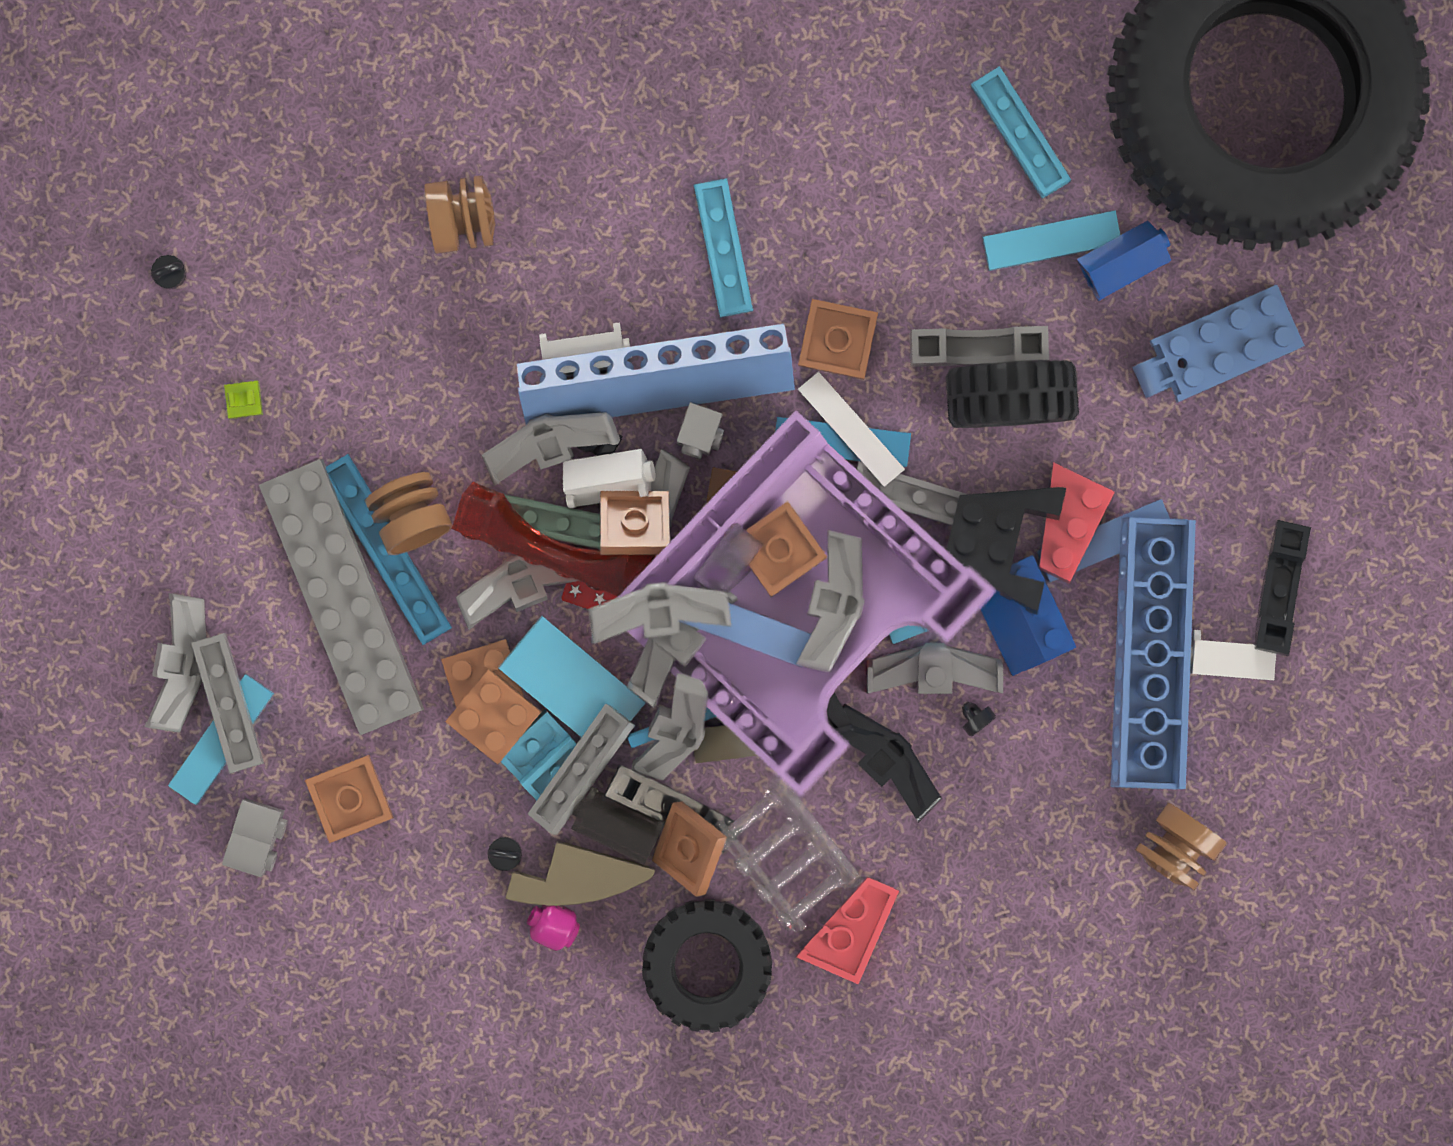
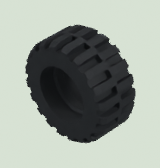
(1012, 393)
(715, 1011)

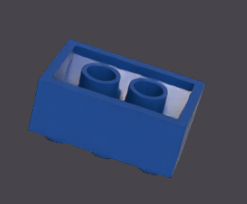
(1023, 636)

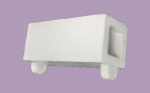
(583, 345)
(609, 472)
(1230, 659)

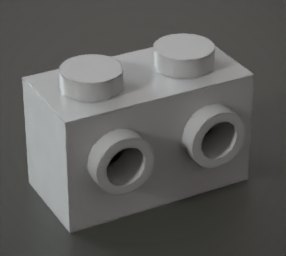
(700, 431)

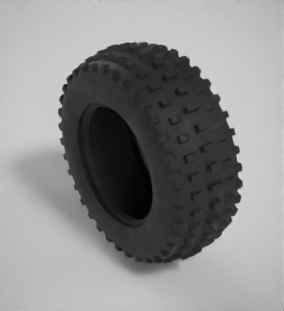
(1251, 202)

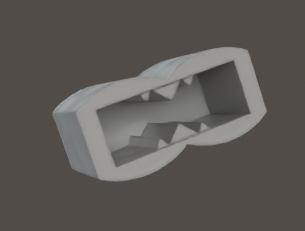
(254, 838)

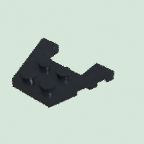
(988, 532)

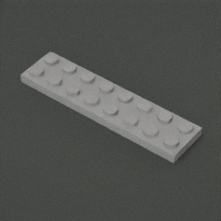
(341, 597)

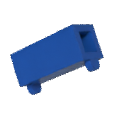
(1125, 259)

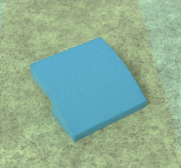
(539, 753)

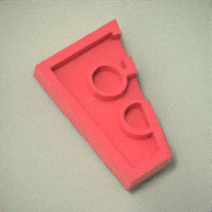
(1081, 514)
(852, 931)

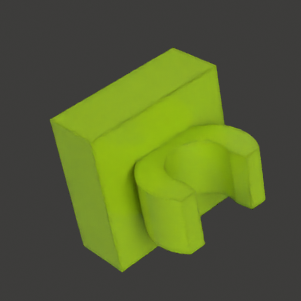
(243, 399)

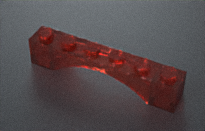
(492, 519)

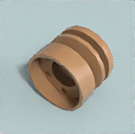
(459, 214)
(405, 506)
(1180, 846)

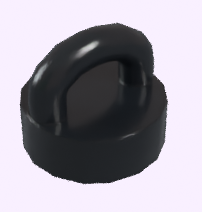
(168, 272)
(979, 721)
(504, 853)

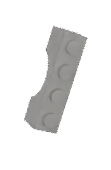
(977, 347)

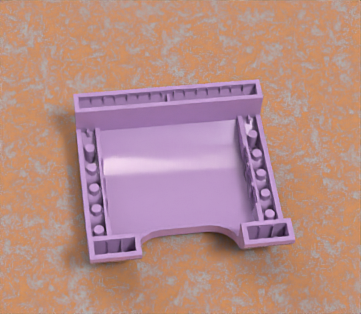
(905, 583)

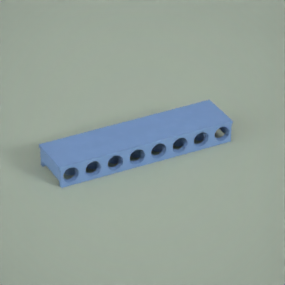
(656, 383)
(1153, 654)

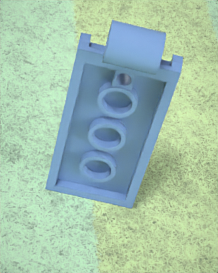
(1220, 346)

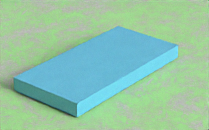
(566, 678)

